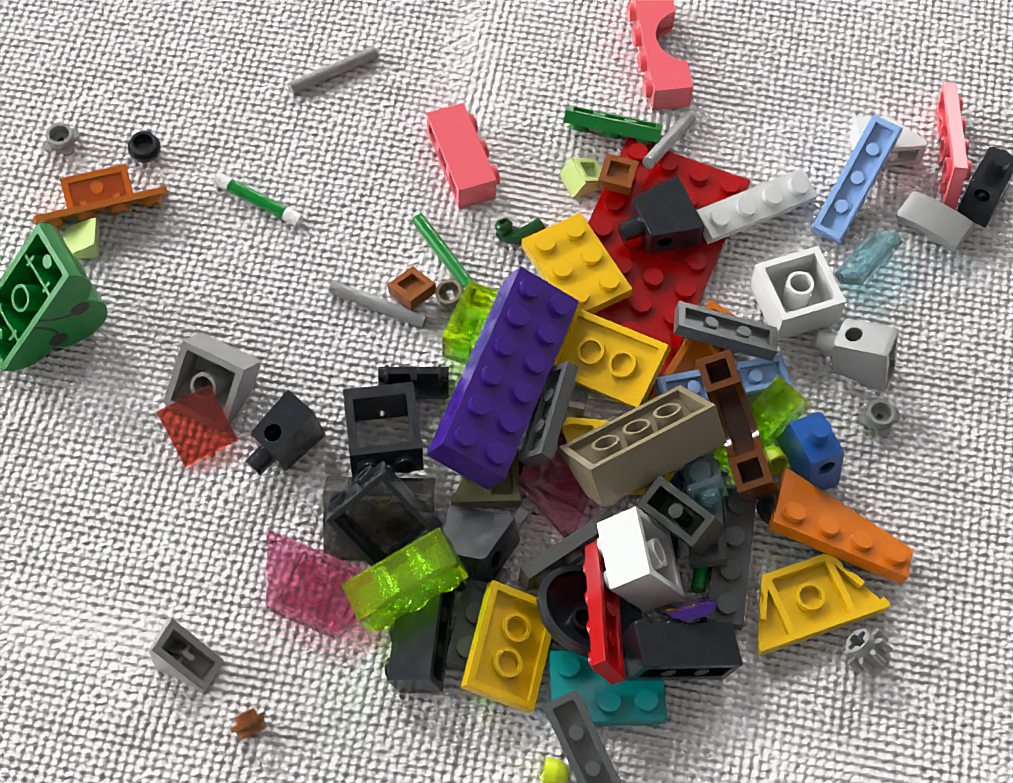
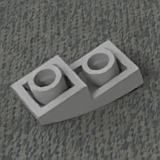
(936, 219)

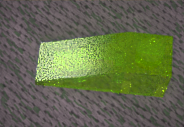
(773, 412)

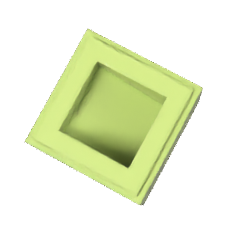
(581, 176)
(83, 238)

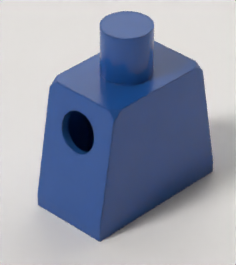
(812, 446)

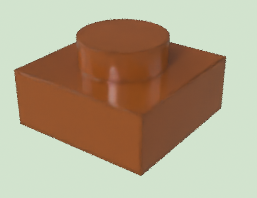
(618, 174)
(411, 288)

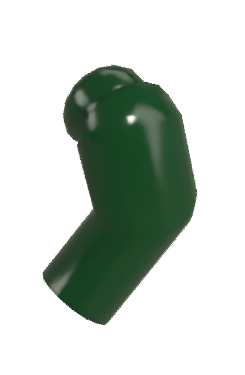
(513, 235)

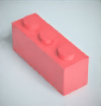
(462, 155)

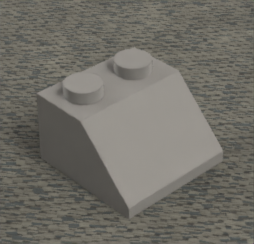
(213, 363)

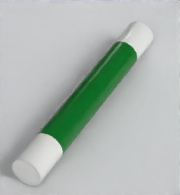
(258, 199)

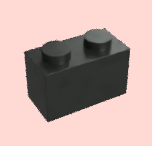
(681, 516)

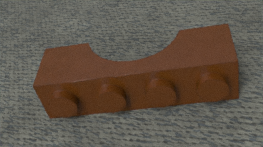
(744, 443)

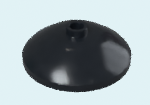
(565, 611)

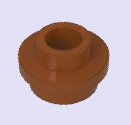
(249, 723)

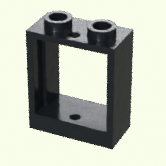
(382, 403)
(351, 531)

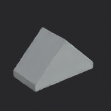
(184, 656)

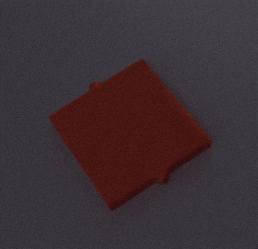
(197, 425)

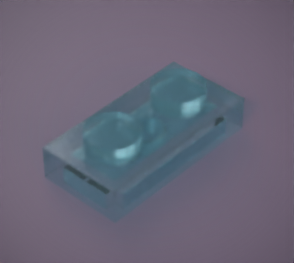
(868, 258)

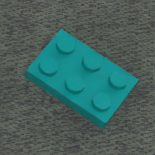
(607, 704)

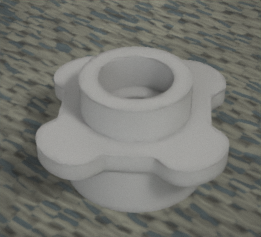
(59, 132)
(885, 410)

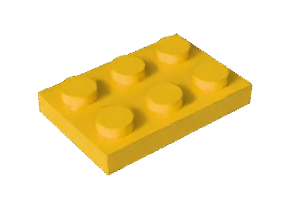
(577, 264)
(612, 358)
(507, 649)

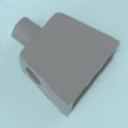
(862, 351)

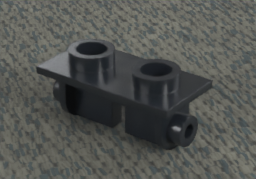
(427, 381)

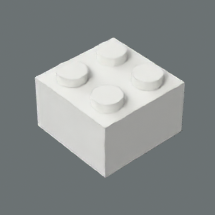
(797, 292)
(639, 560)

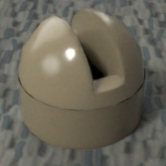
(442, 295)

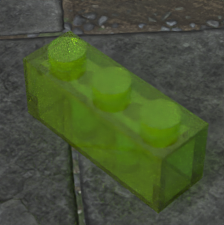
(405, 581)

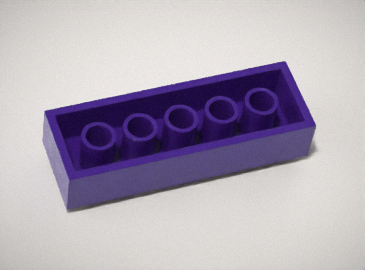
(503, 379)

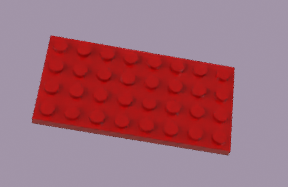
(666, 276)

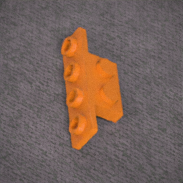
(99, 192)

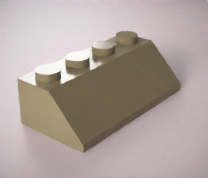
(643, 445)

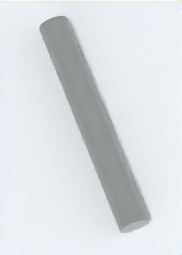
(333, 70)
(668, 140)
(378, 304)

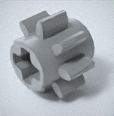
(868, 651)

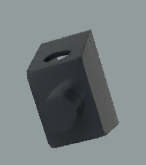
(992, 175)
(663, 219)
(284, 434)
(481, 541)

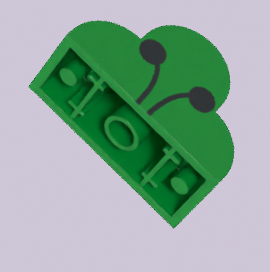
(45, 301)

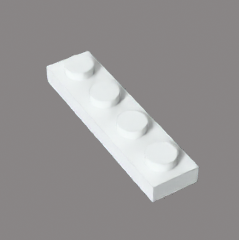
(756, 205)

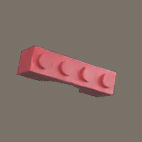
(666, 78)

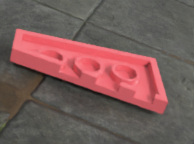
(953, 145)

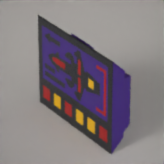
(689, 609)

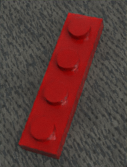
(604, 620)

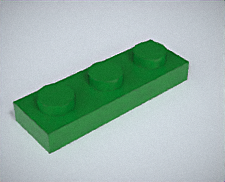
(612, 124)

